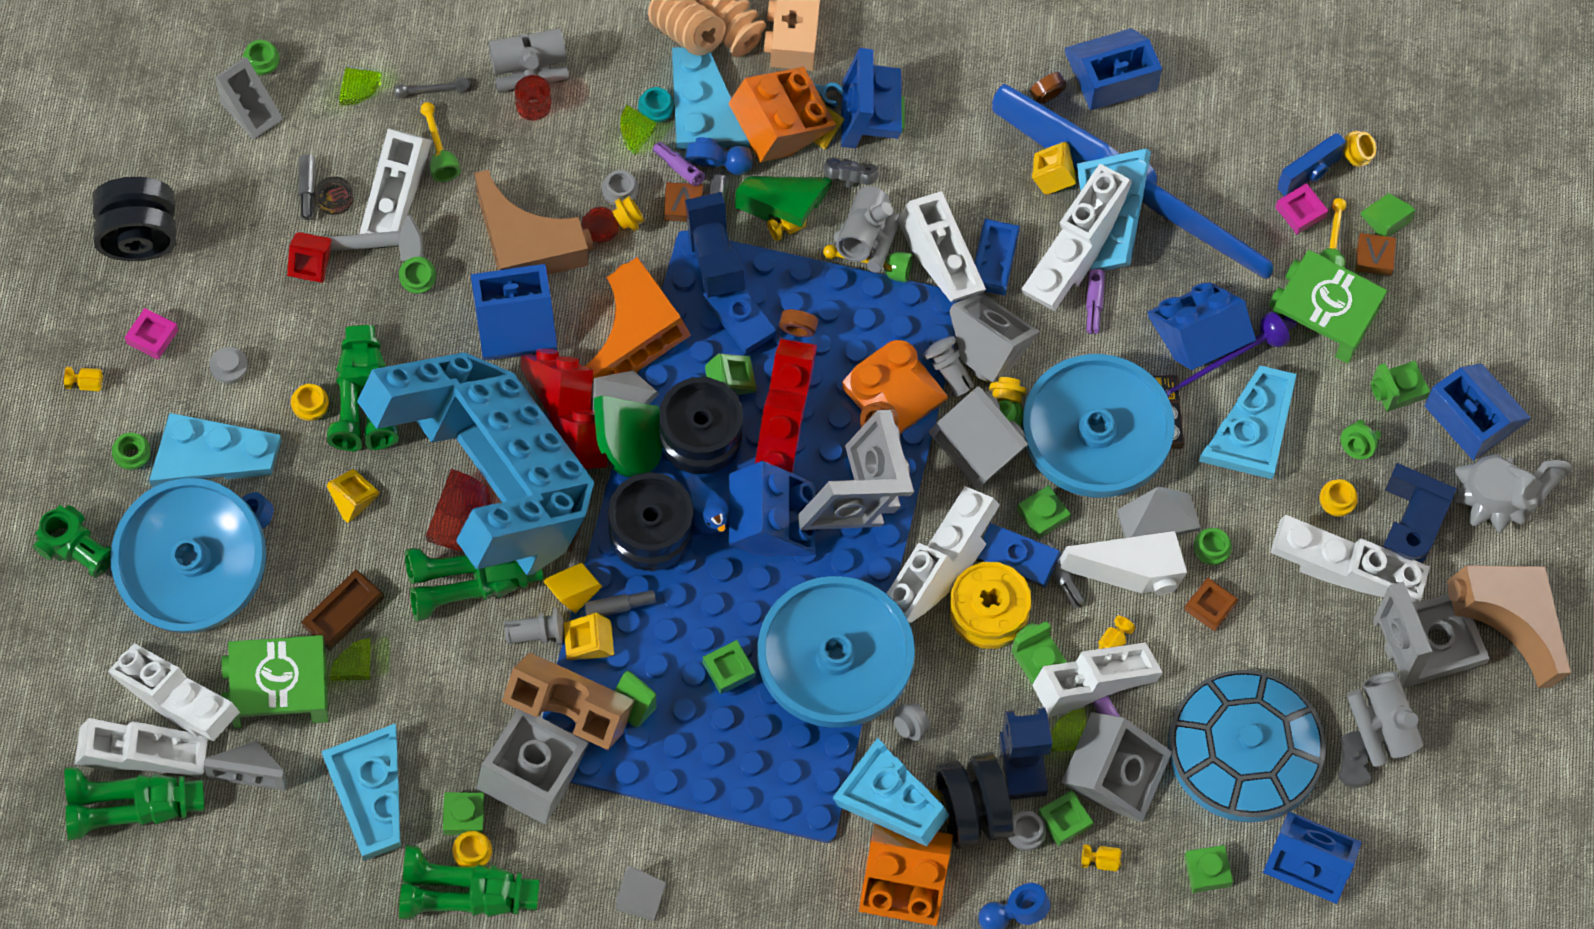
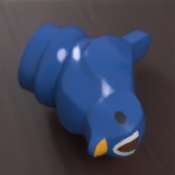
(709, 508)

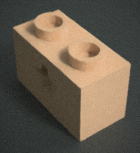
(793, 33)

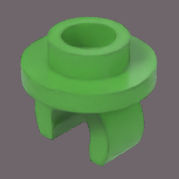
(1359, 440)

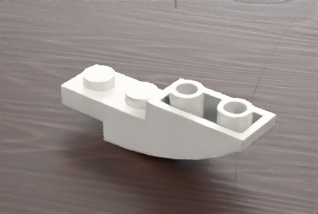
(1081, 237)
(954, 548)
(1345, 563)
(172, 693)

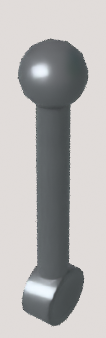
(462, 86)

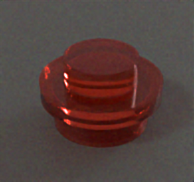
(601, 224)

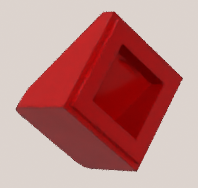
(309, 257)

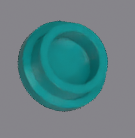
(656, 104)

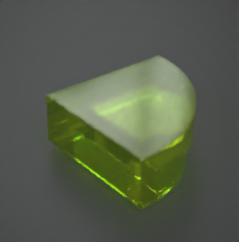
(358, 85)
(635, 129)
(353, 662)
(1068, 730)

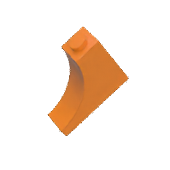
(642, 326)

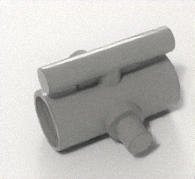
(528, 56)
(868, 227)
(1385, 718)

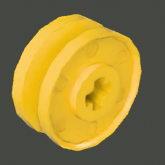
(985, 585)

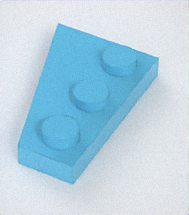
(702, 102)
(1120, 243)
(1255, 426)
(212, 450)
(368, 789)
(891, 796)

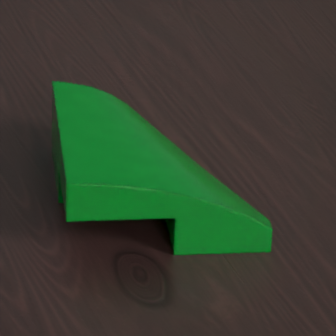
(781, 196)

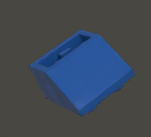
(1115, 67)
(513, 311)
(1202, 324)
(1475, 409)
(766, 509)

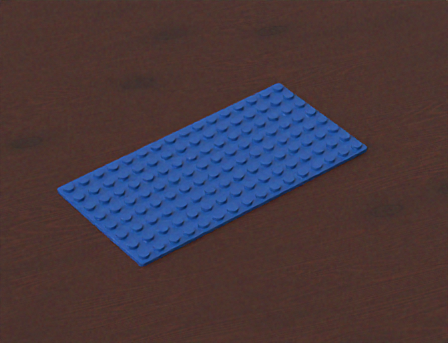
(740, 749)

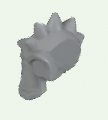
(1504, 491)

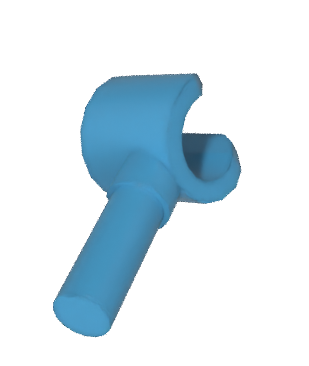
(823, 90)

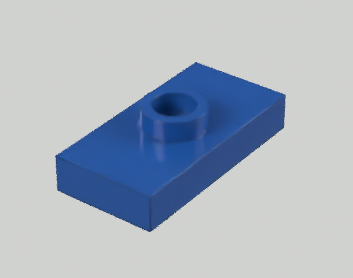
(1312, 164)
(996, 254)
(742, 319)
(1026, 556)

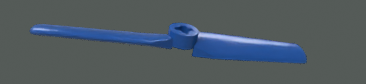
(1051, 129)

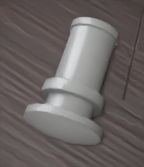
(948, 362)
(536, 628)

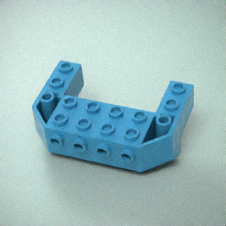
(508, 441)

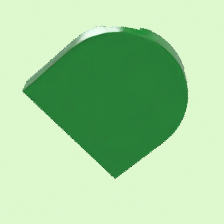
(628, 434)

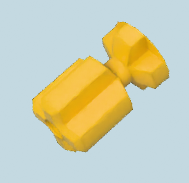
(776, 228)
(87, 379)
(1116, 637)
(1105, 858)

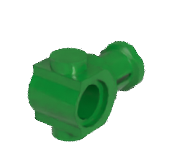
(74, 543)

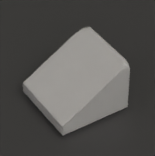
(640, 894)

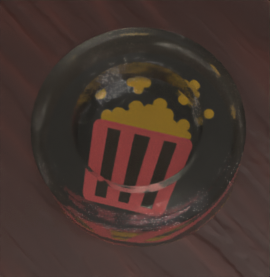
(334, 195)

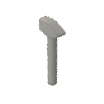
(408, 239)

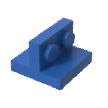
(870, 100)
(1312, 857)

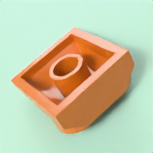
(897, 378)

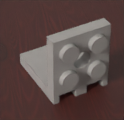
(878, 480)
(1408, 642)

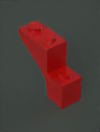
(566, 395)
(786, 403)

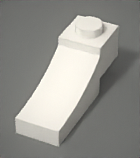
(1095, 676)
(139, 747)

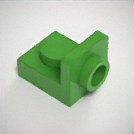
(1399, 385)
(1036, 649)

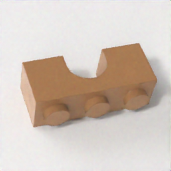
(545, 686)

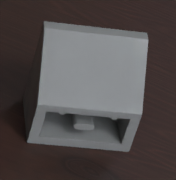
(979, 437)

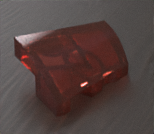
(455, 504)

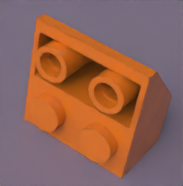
(780, 113)
(905, 877)

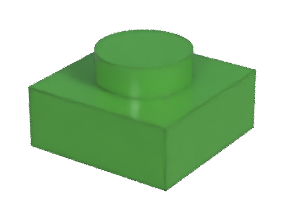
(1043, 512)
(728, 667)
(463, 812)
(1065, 818)
(1208, 869)

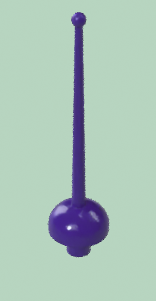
(1273, 331)

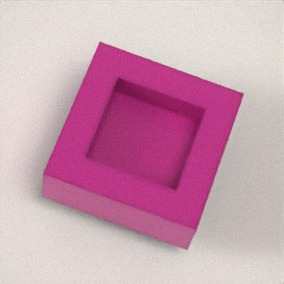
(1301, 208)
(151, 333)

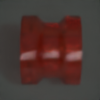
(532, 88)

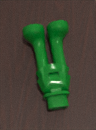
(357, 359)
(487, 582)
(155, 800)
(490, 889)

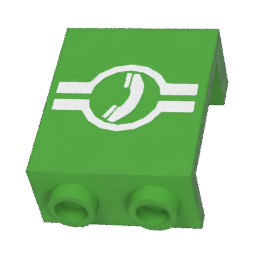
(1329, 301)
(277, 677)

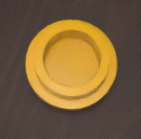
(1359, 148)
(628, 213)
(1008, 389)
(309, 402)
(1338, 497)
(472, 849)

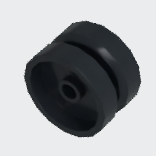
(134, 219)
(701, 425)
(650, 521)
(974, 800)

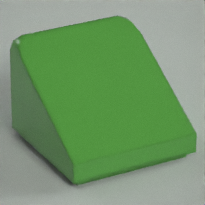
(1388, 215)
(734, 371)
(644, 698)

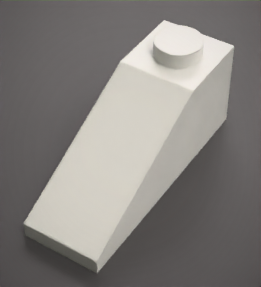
(395, 181)
(940, 246)
(1131, 563)

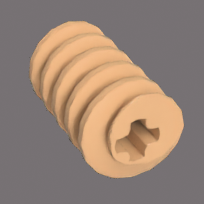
(688, 24)
(742, 30)

